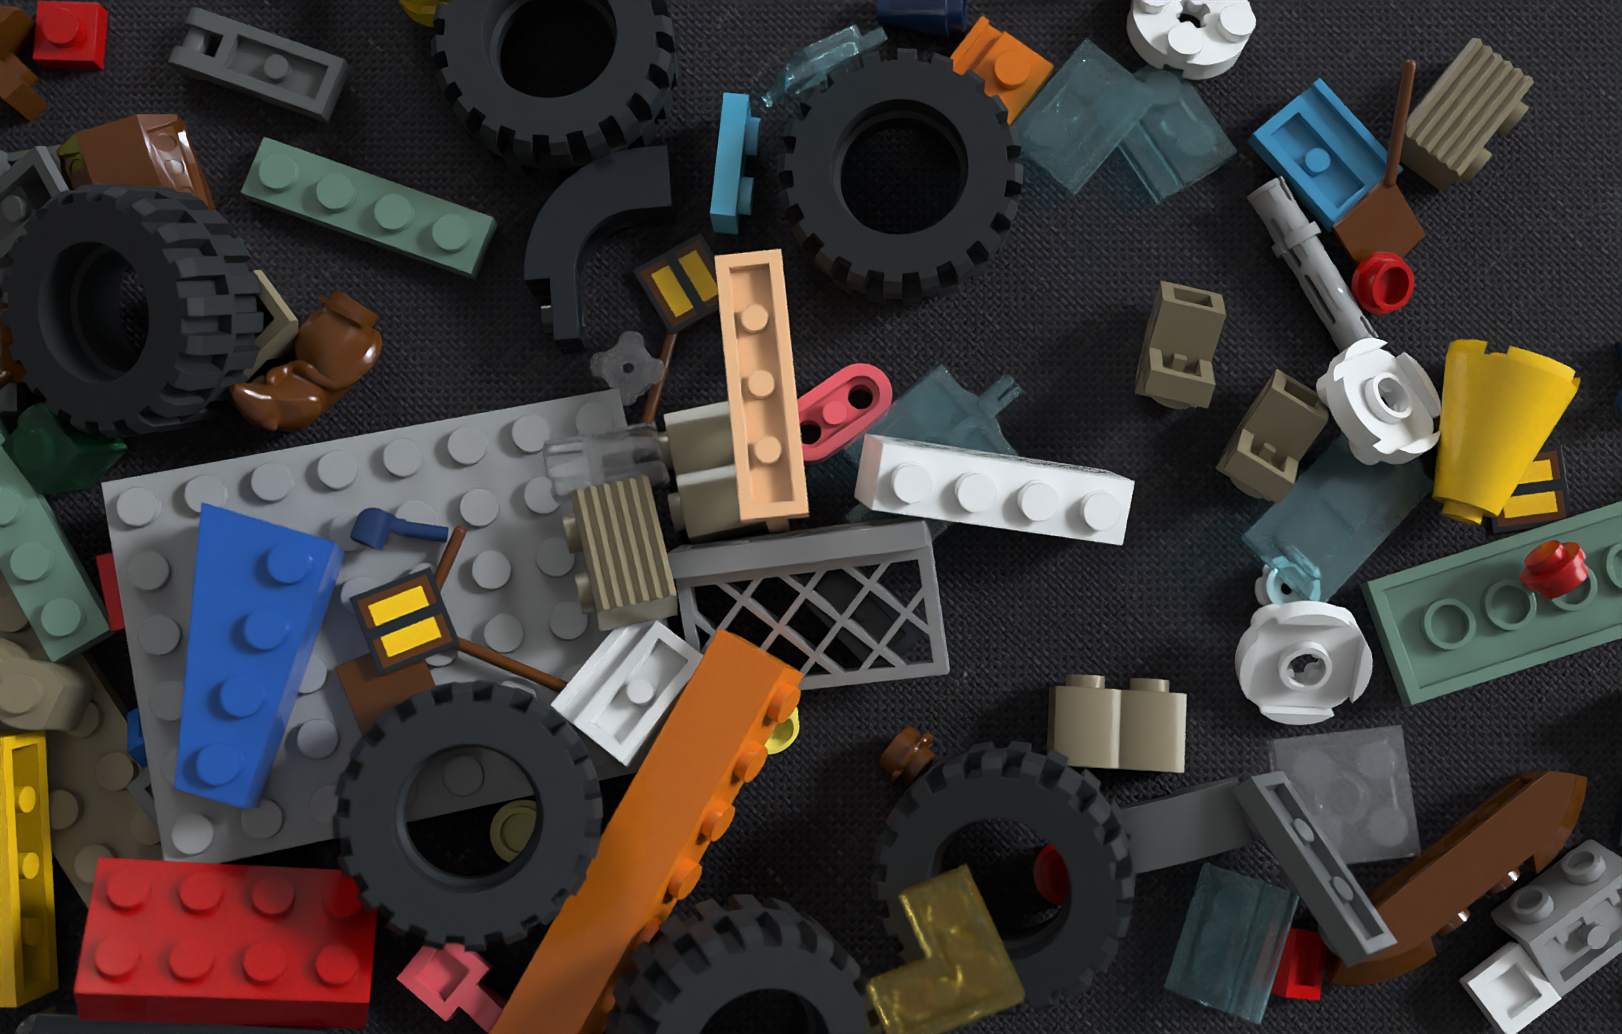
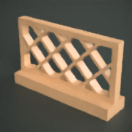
(761, 388)

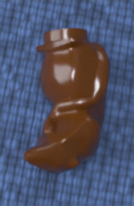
(330, 356)

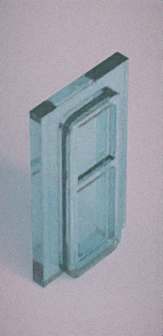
(813, 62)
(1335, 519)

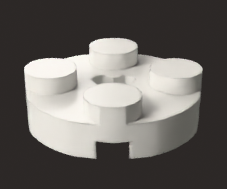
(1198, 51)
(1354, 394)
(1298, 629)

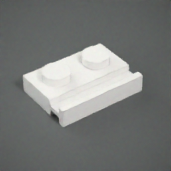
(629, 687)

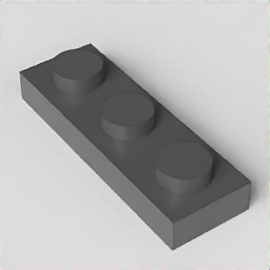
(1313, 868)

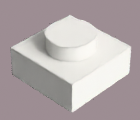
(1509, 989)

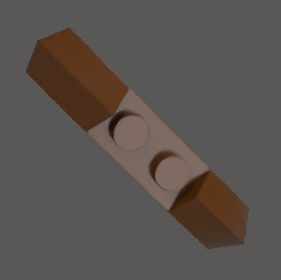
(1477, 856)

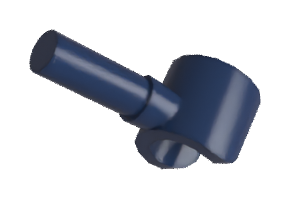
(375, 526)

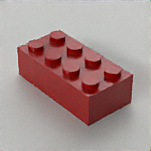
(225, 946)

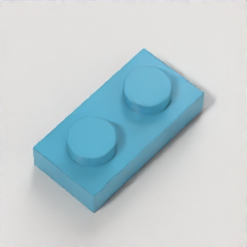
(731, 189)

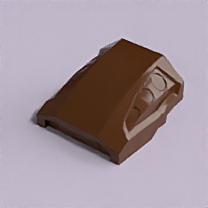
(136, 152)

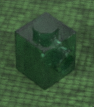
(57, 454)

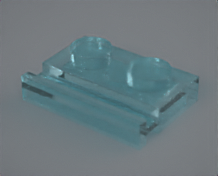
(1081, 116)
(1175, 137)
(1232, 942)

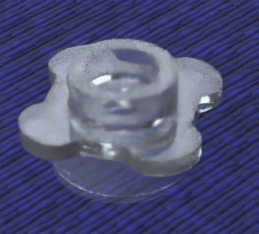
(628, 350)

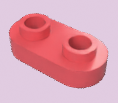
(832, 413)

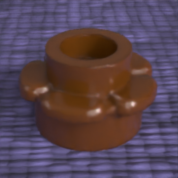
(908, 756)

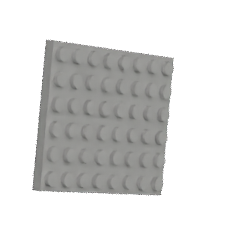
(504, 592)

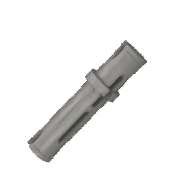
(1304, 253)

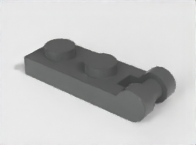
(260, 64)

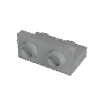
(1569, 915)

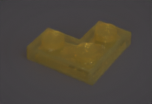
(964, 963)

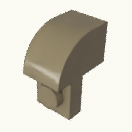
(1180, 346)
(1273, 438)

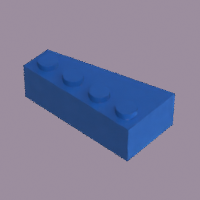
(249, 644)

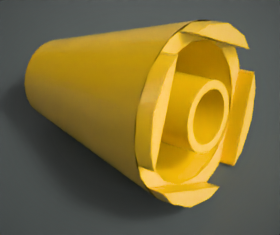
(1494, 424)

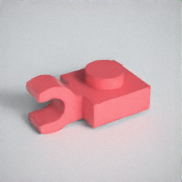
(453, 981)

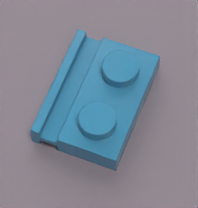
(1321, 153)

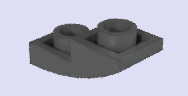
(1186, 825)

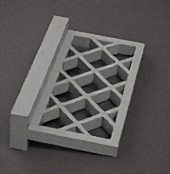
(818, 551)

